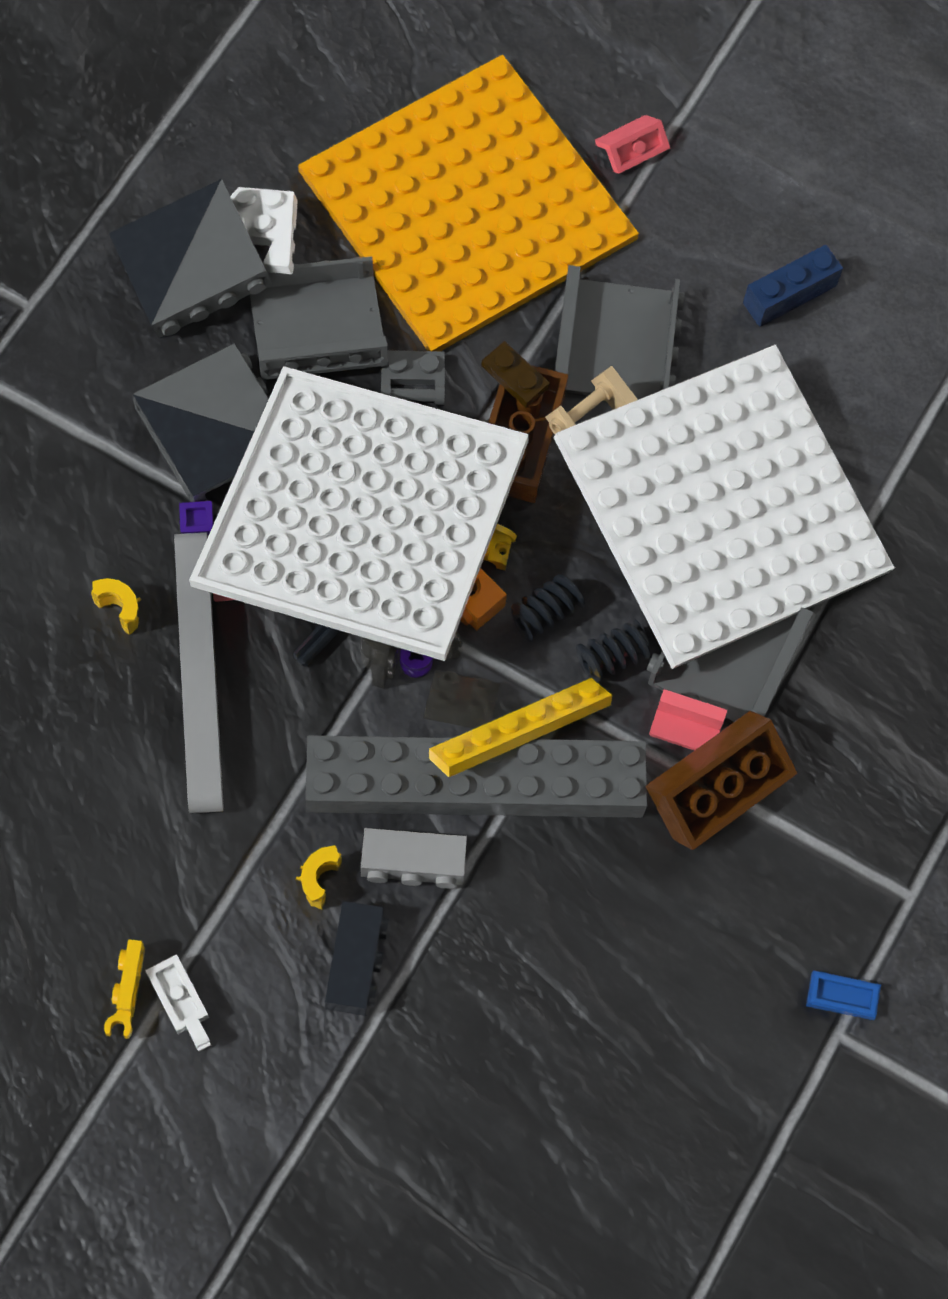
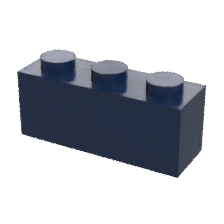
(792, 285)

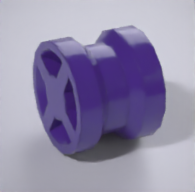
(415, 665)

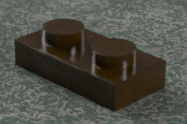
(515, 374)

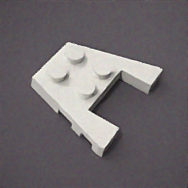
(270, 222)

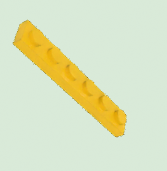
(519, 727)

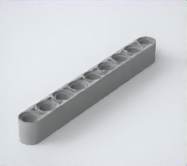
(198, 681)

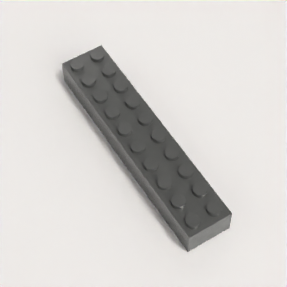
(529, 780)

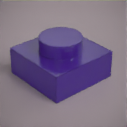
(196, 517)

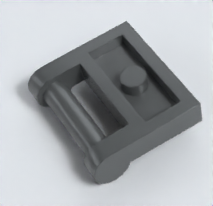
(415, 369)

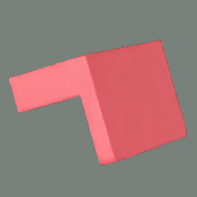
(634, 143)
(686, 720)

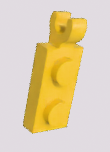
(126, 992)

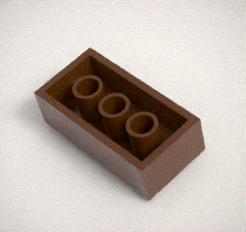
(531, 420)
(721, 779)

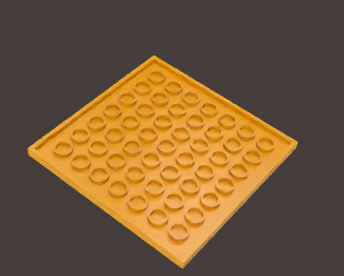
(467, 203)

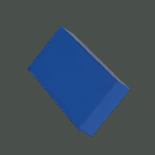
(843, 995)

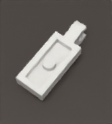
(180, 999)

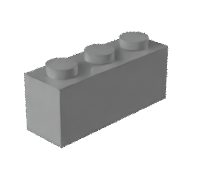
(413, 857)

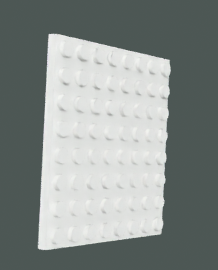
(723, 505)
(361, 512)

